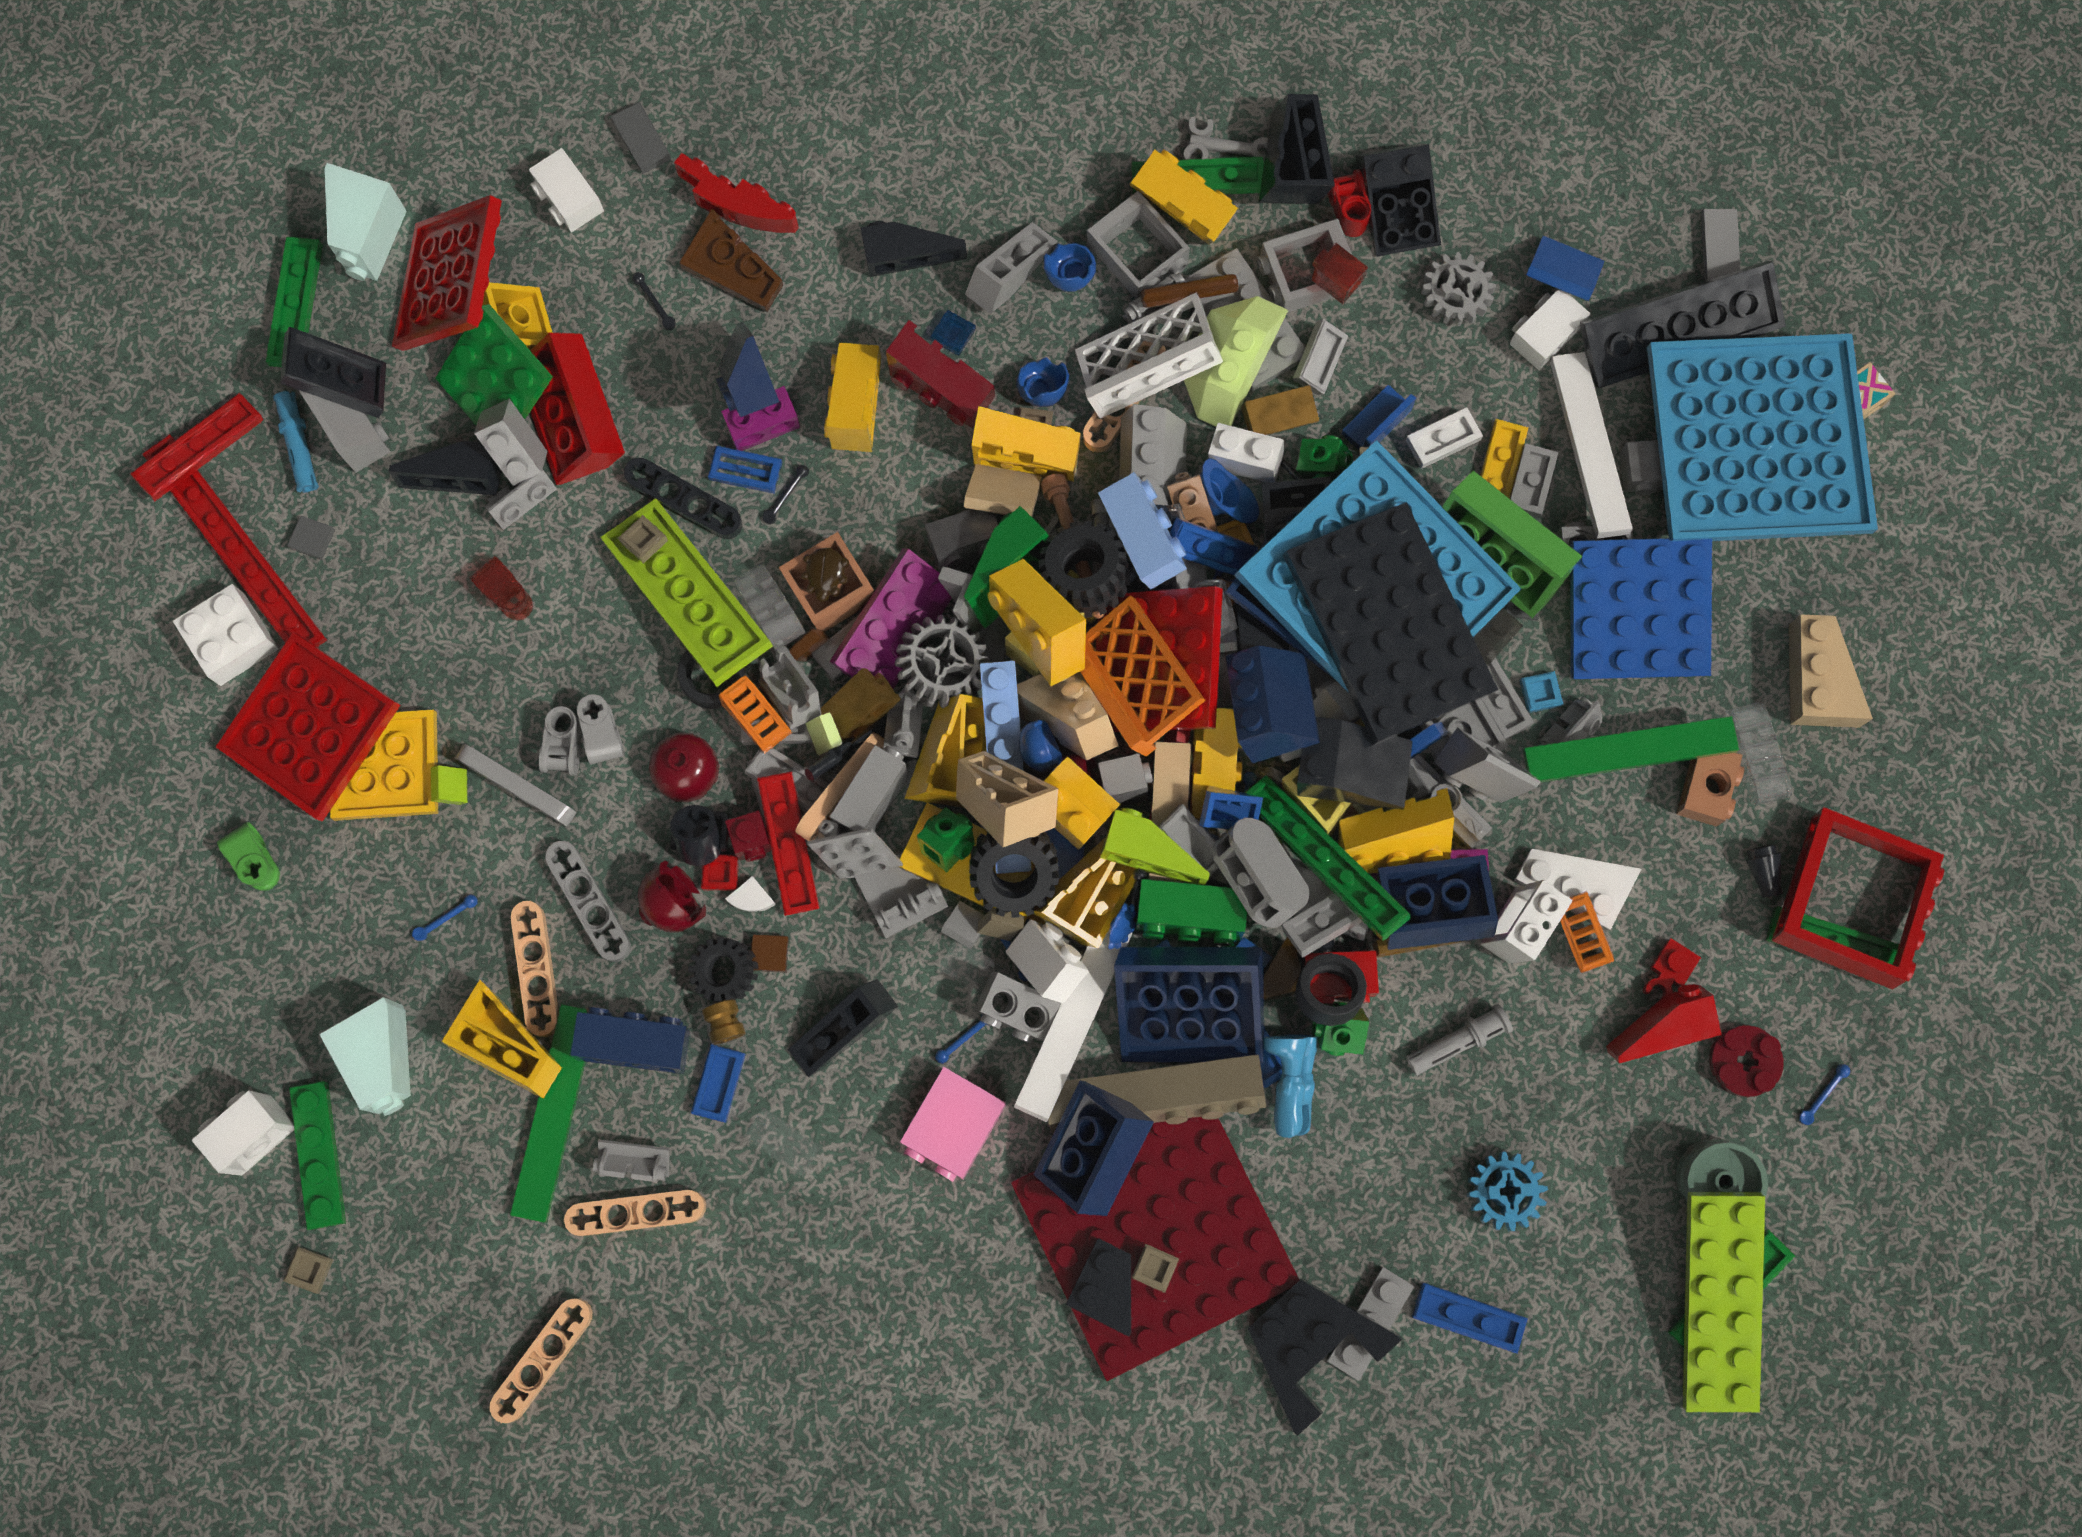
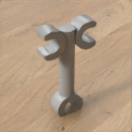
(1202, 142)

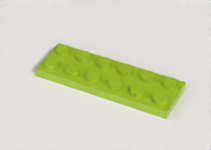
(691, 598)
(1723, 1301)

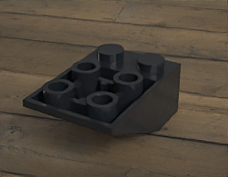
(1400, 198)
(1287, 499)

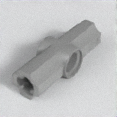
(1468, 824)

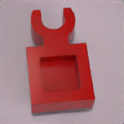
(1673, 967)

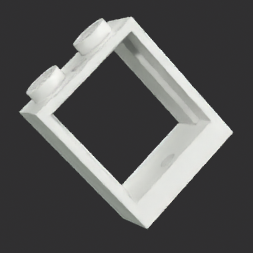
(1520, 922)

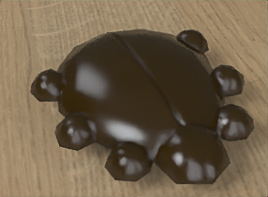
(824, 572)

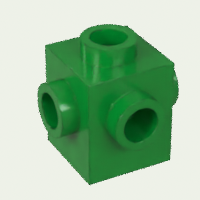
(1323, 458)
(946, 838)
(1345, 1037)

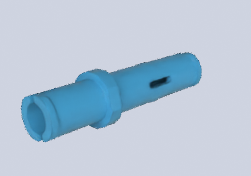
(293, 431)

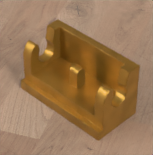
(1280, 411)
(860, 703)

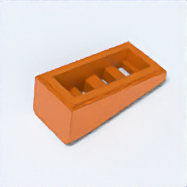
(738, 691)
(1595, 960)

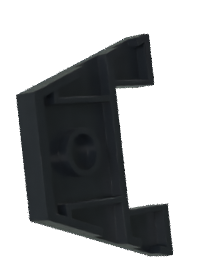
(1301, 1333)

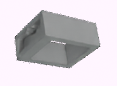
(1121, 218)
(1269, 265)

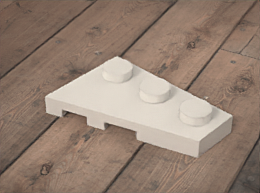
(1571, 875)

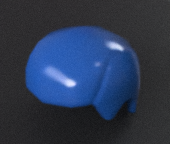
(1070, 267)
(1042, 382)
(1039, 747)

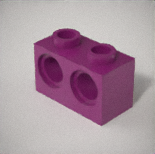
(762, 424)

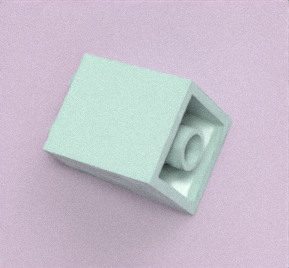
(361, 220)
(373, 1055)

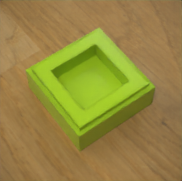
(448, 785)

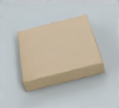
(1002, 490)

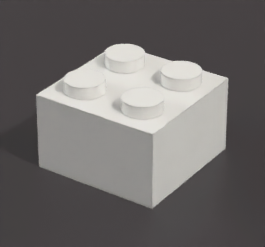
(225, 635)
(243, 1132)

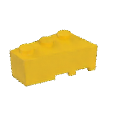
(1184, 196)
(1040, 620)

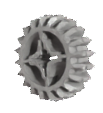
(929, 659)

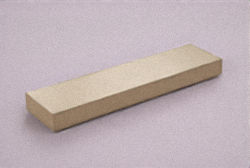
(1170, 784)

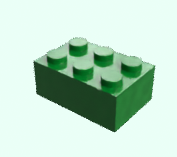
(1190, 912)

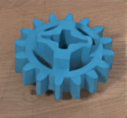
(1506, 1174)

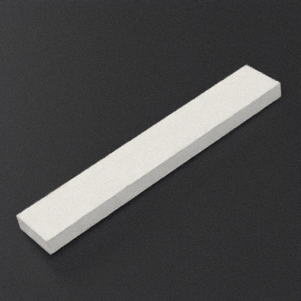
(1591, 445)
(1068, 1033)

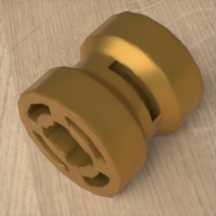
(723, 1022)

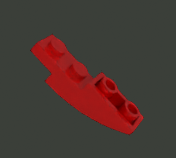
(742, 205)

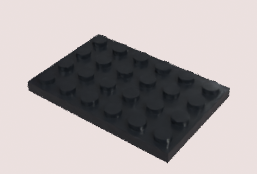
(1390, 622)

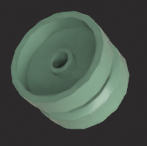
(1713, 1157)

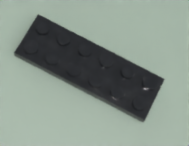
(1721, 308)

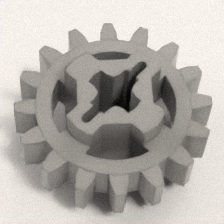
(1454, 302)

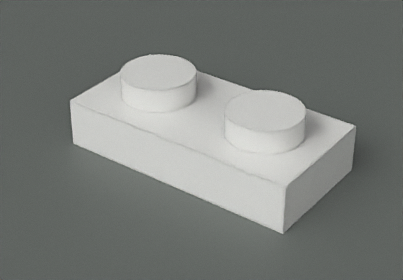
(1444, 438)

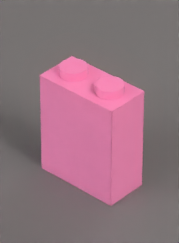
(952, 1125)

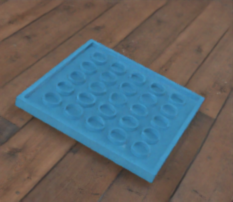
(1761, 438)
(1363, 490)

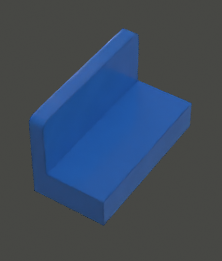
(1378, 418)

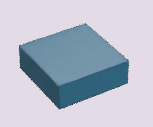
(1541, 692)

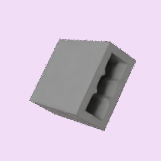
(871, 791)

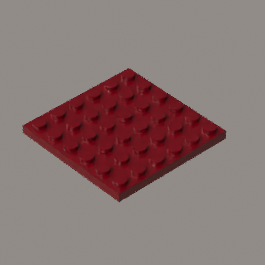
(1190, 1202)

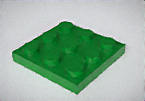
(492, 367)

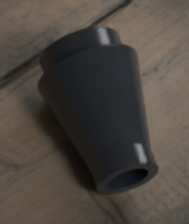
(1766, 869)

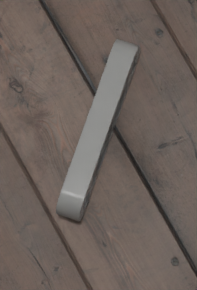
(515, 785)
(588, 901)

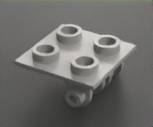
(853, 851)
(900, 898)

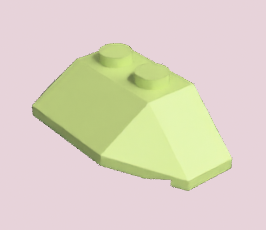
(1243, 337)

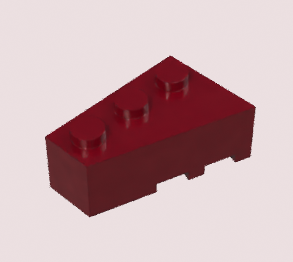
(937, 377)

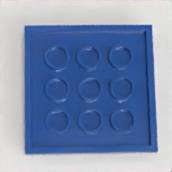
(1641, 608)

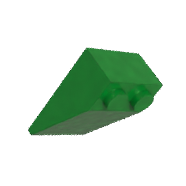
(1012, 540)

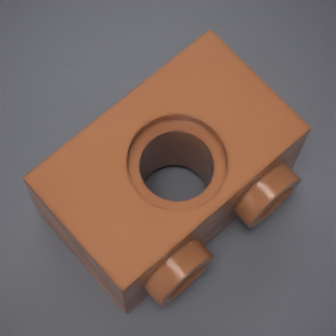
(1698, 801)

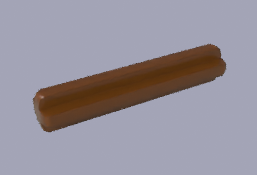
(1204, 287)

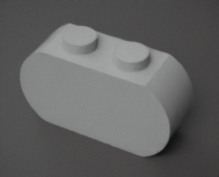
(1260, 872)

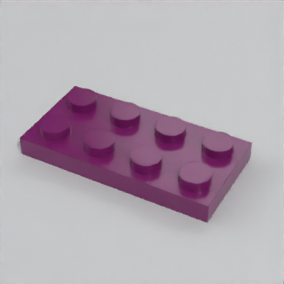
(901, 599)

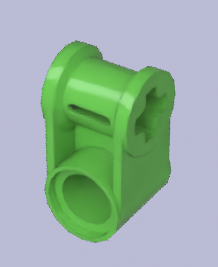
(246, 853)

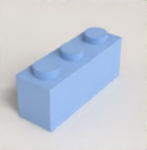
(1143, 530)

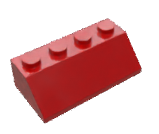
(573, 411)

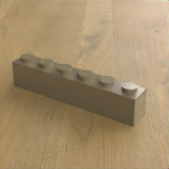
(1181, 1090)

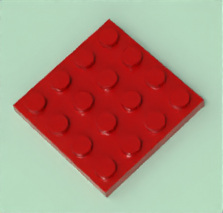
(447, 274)
(1192, 630)
(308, 726)

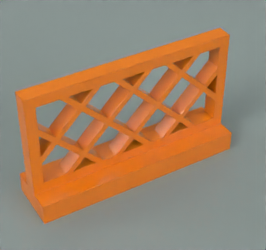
(1115, 699)

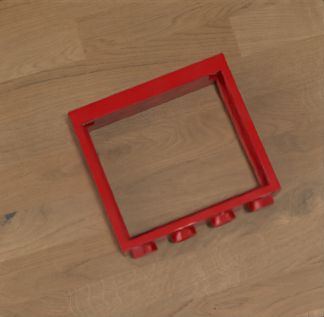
(1788, 926)

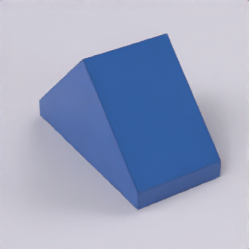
(1226, 807)

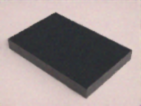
(333, 372)

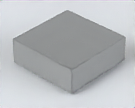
(963, 925)

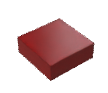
(721, 874)

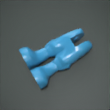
(1296, 1083)

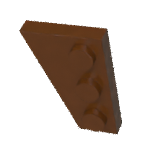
(729, 264)

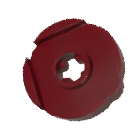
(1730, 1073)

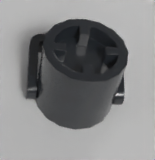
(697, 834)

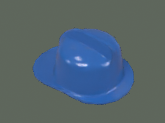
(1228, 493)

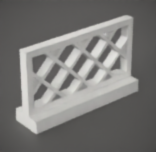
(1154, 371)

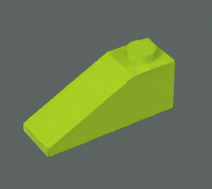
(1145, 846)

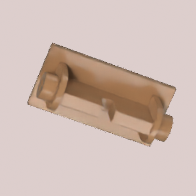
(1193, 500)

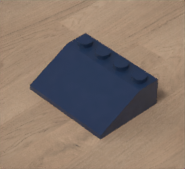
(1190, 1003)

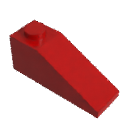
(1670, 1023)

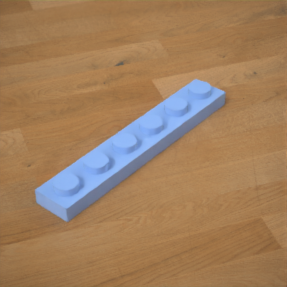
(1003, 733)

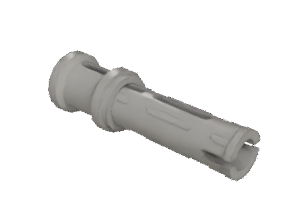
(1473, 1033)

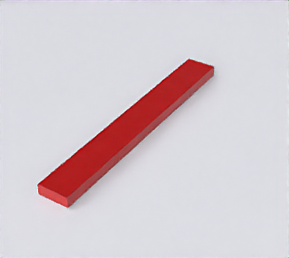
(241, 555)

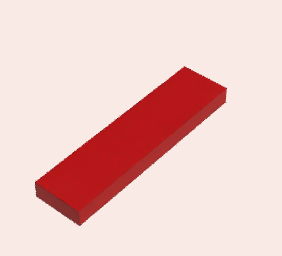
(196, 447)
(788, 848)

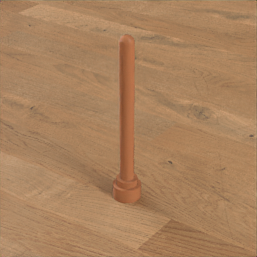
(1056, 490)

